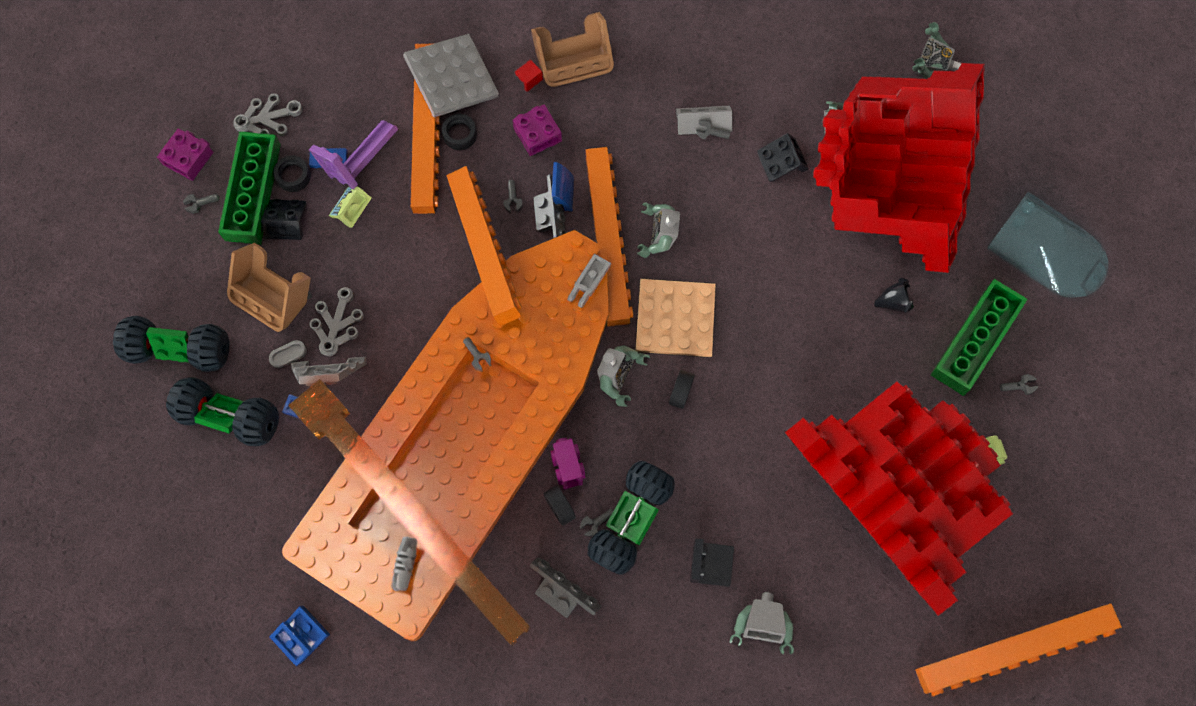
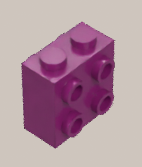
(537, 130)
(185, 154)
(566, 457)

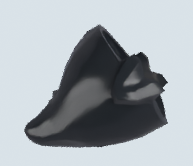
(896, 297)

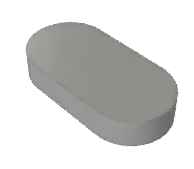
(287, 353)

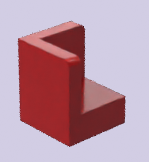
(529, 74)

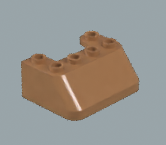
(575, 56)
(263, 291)

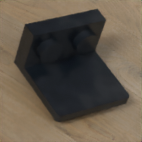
(782, 157)
(283, 219)
(711, 563)

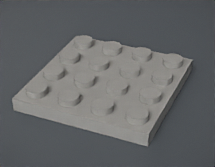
(451, 75)

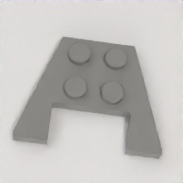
(327, 373)

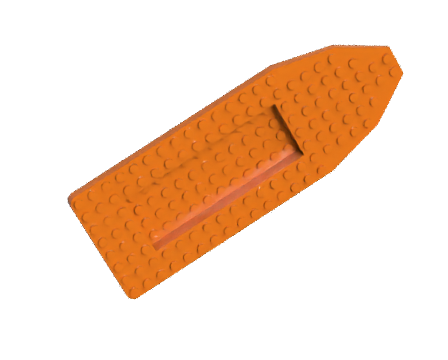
(459, 435)

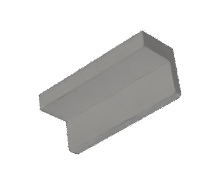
(689, 119)

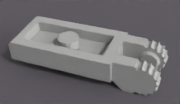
(589, 279)

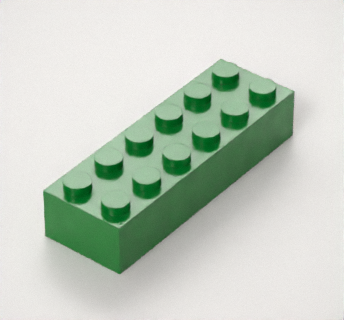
(249, 187)
(978, 337)

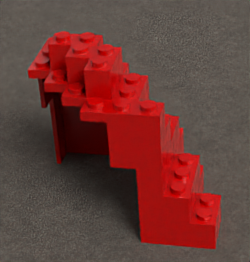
(905, 159)
(911, 484)

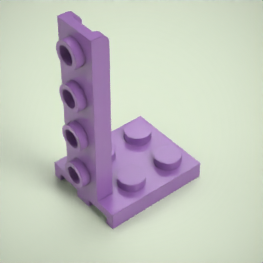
(348, 170)

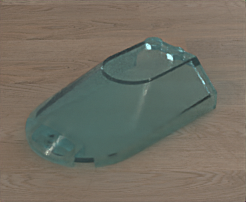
(1051, 249)

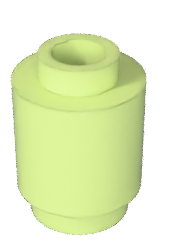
(997, 446)

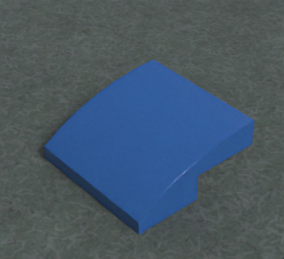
(562, 186)
(299, 635)

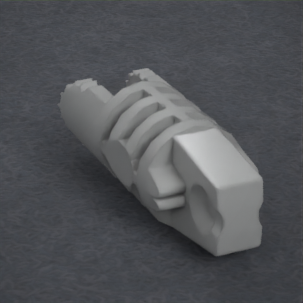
(404, 564)

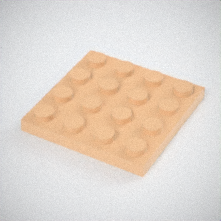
(675, 318)

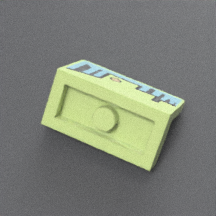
(350, 206)

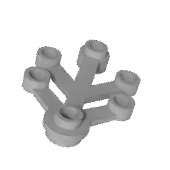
(265, 116)
(336, 324)

